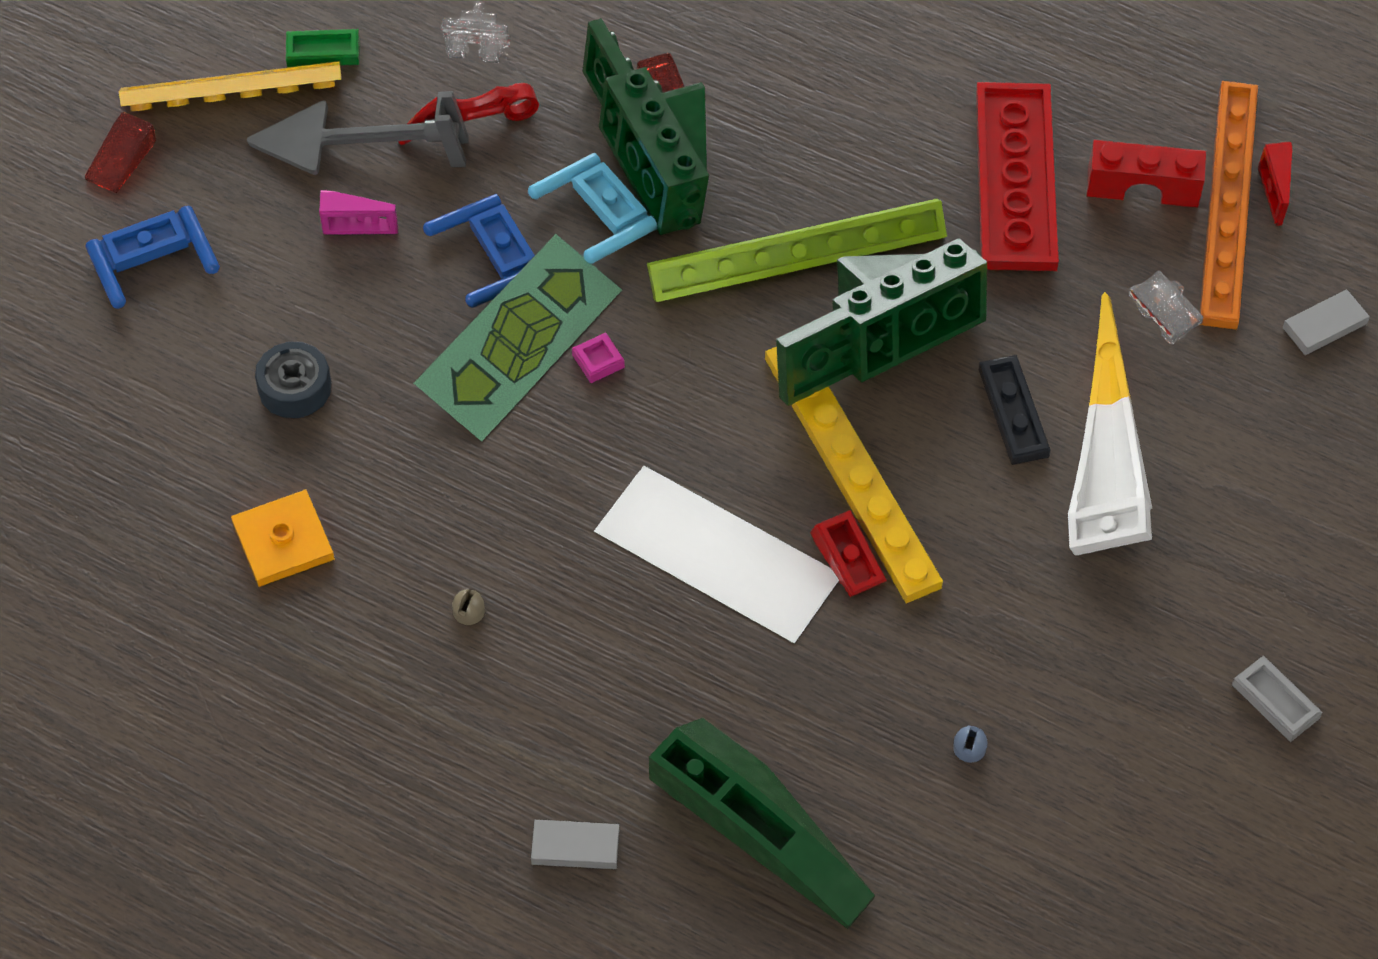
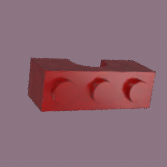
(1120, 165)

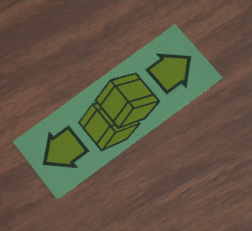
(517, 337)

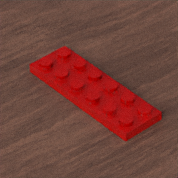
(1016, 176)

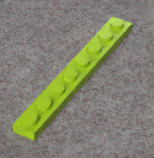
(796, 250)

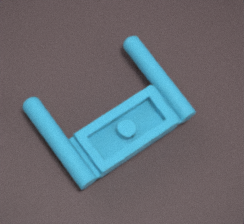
(607, 198)

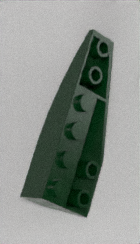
(758, 815)

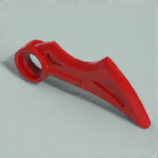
(491, 103)

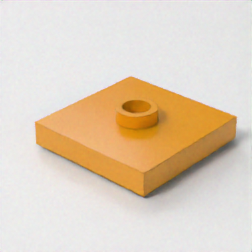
(282, 538)

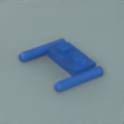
(496, 235)
(145, 243)

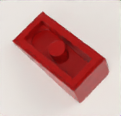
(1276, 177)
(848, 553)

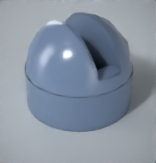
(979, 747)

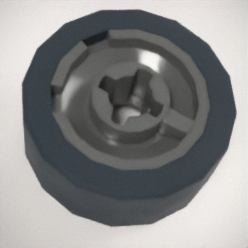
(289, 395)

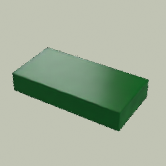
(322, 47)

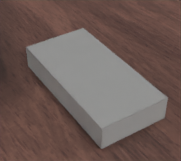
(1326, 322)
(1277, 698)
(575, 844)

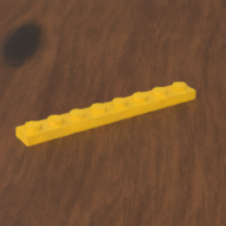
(865, 492)

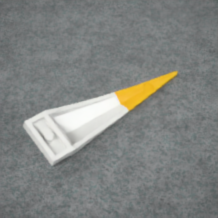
(1111, 486)

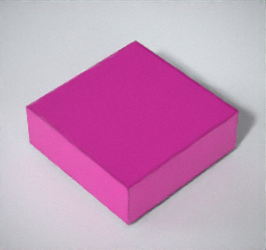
(598, 357)

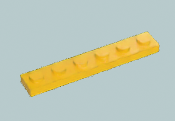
(214, 88)

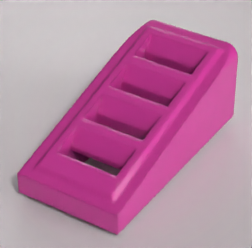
(356, 215)

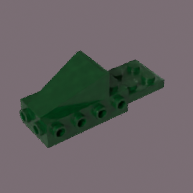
(650, 132)
(884, 316)

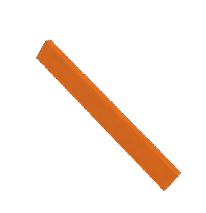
(1228, 205)

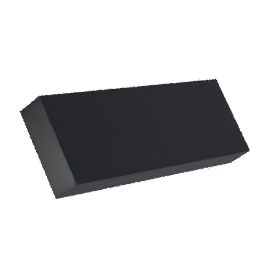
(1014, 409)

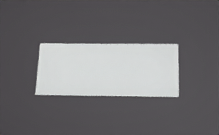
(718, 553)

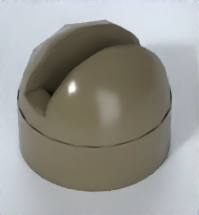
(475, 609)

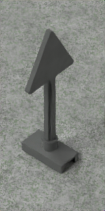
(302, 136)

